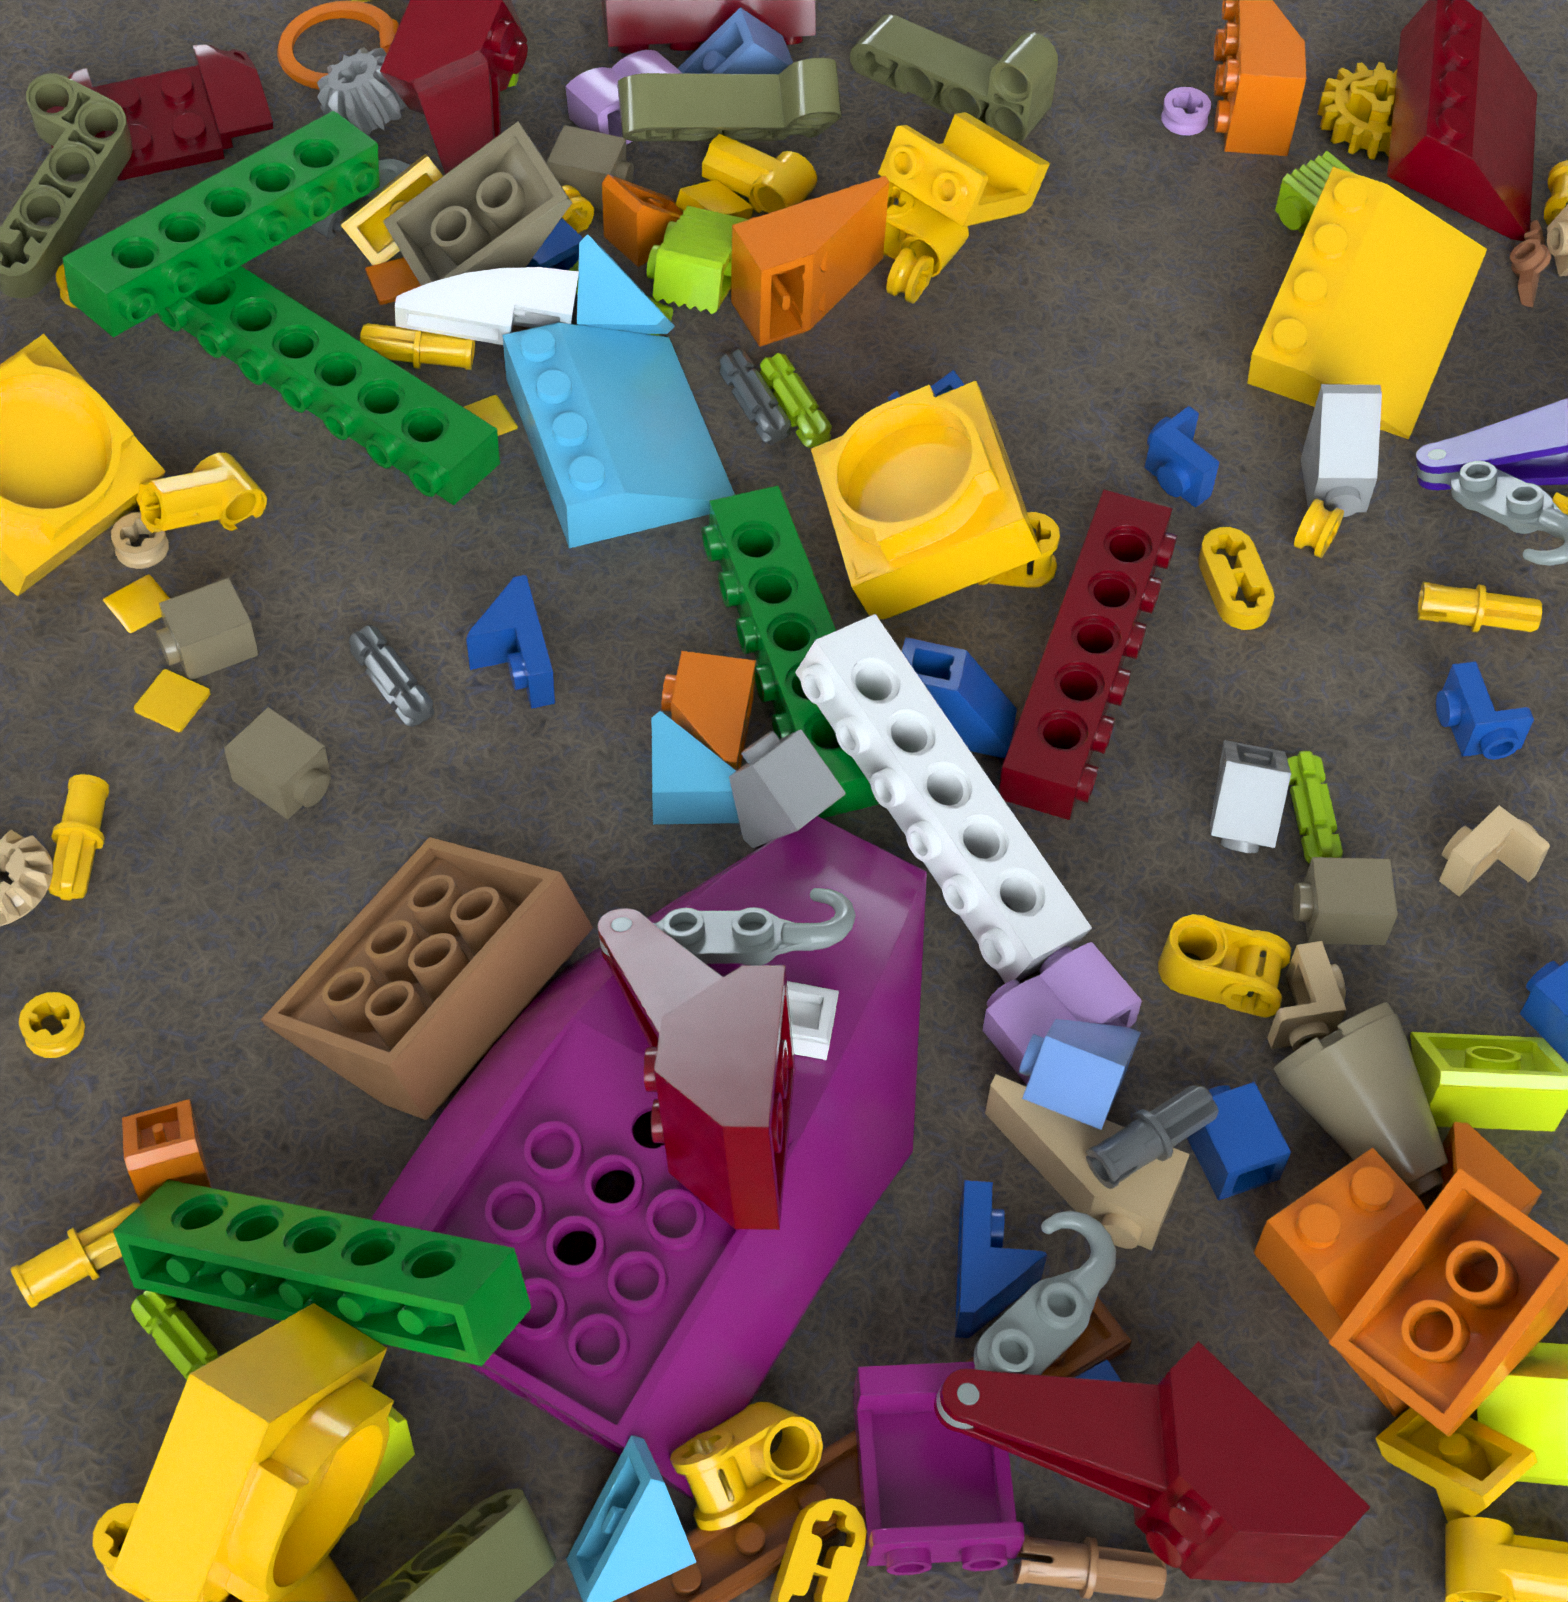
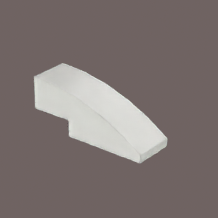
(489, 302)

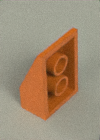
(1337, 1244)
(1458, 1304)

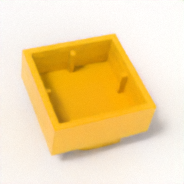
(63, 464)
(924, 499)
(261, 1465)

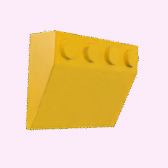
(1367, 300)

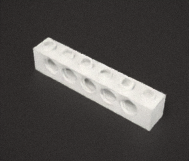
(883, 705)

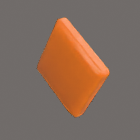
(391, 280)

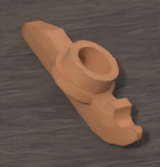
(1528, 261)

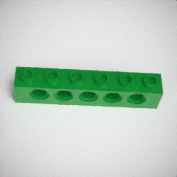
(221, 223)
(779, 620)
(279, 1257)

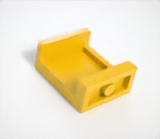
(970, 175)

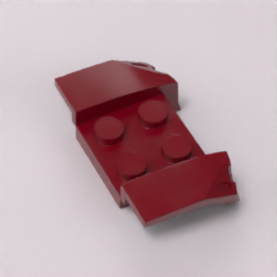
(186, 112)

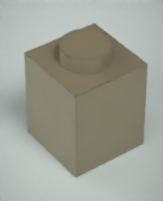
(585, 158)
(206, 630)
(279, 764)
(1346, 901)

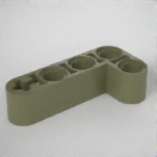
(955, 78)
(739, 106)
(49, 192)
(482, 1557)

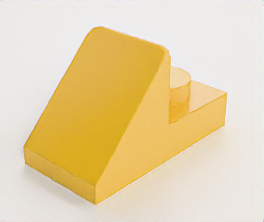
(1465, 1468)

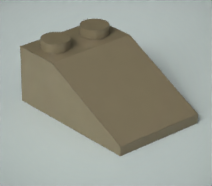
(482, 212)

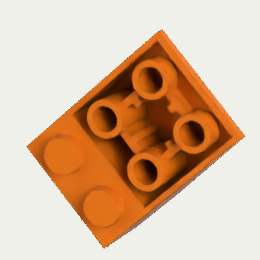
(1258, 78)
(806, 258)

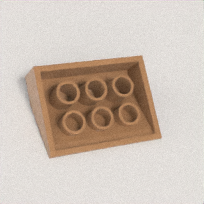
(431, 973)

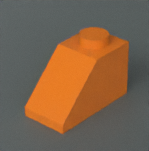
(712, 701)

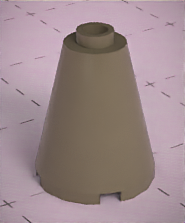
(1369, 1095)

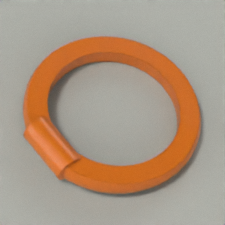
(333, 10)

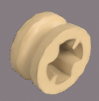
(151, 550)

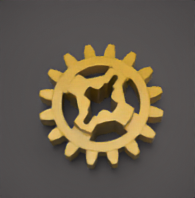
(1360, 108)

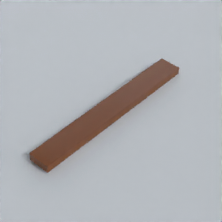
(753, 1549)

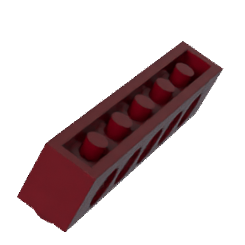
(1086, 656)

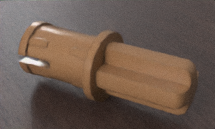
(1090, 1568)

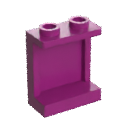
(925, 1487)

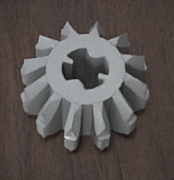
(360, 91)

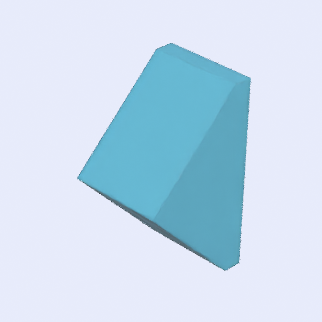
(611, 297)
(688, 778)
(630, 1531)

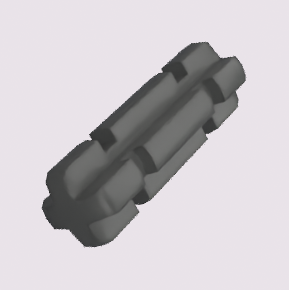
(755, 396)
(391, 676)

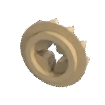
(30, 871)

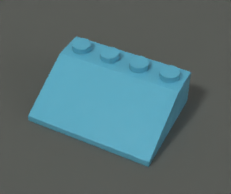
(612, 429)

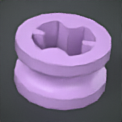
(1174, 116)

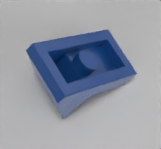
(513, 635)
(986, 1272)

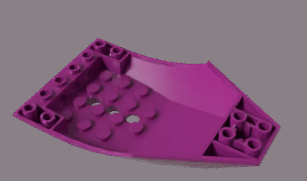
(676, 1304)

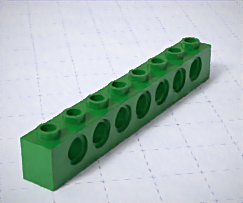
(340, 382)

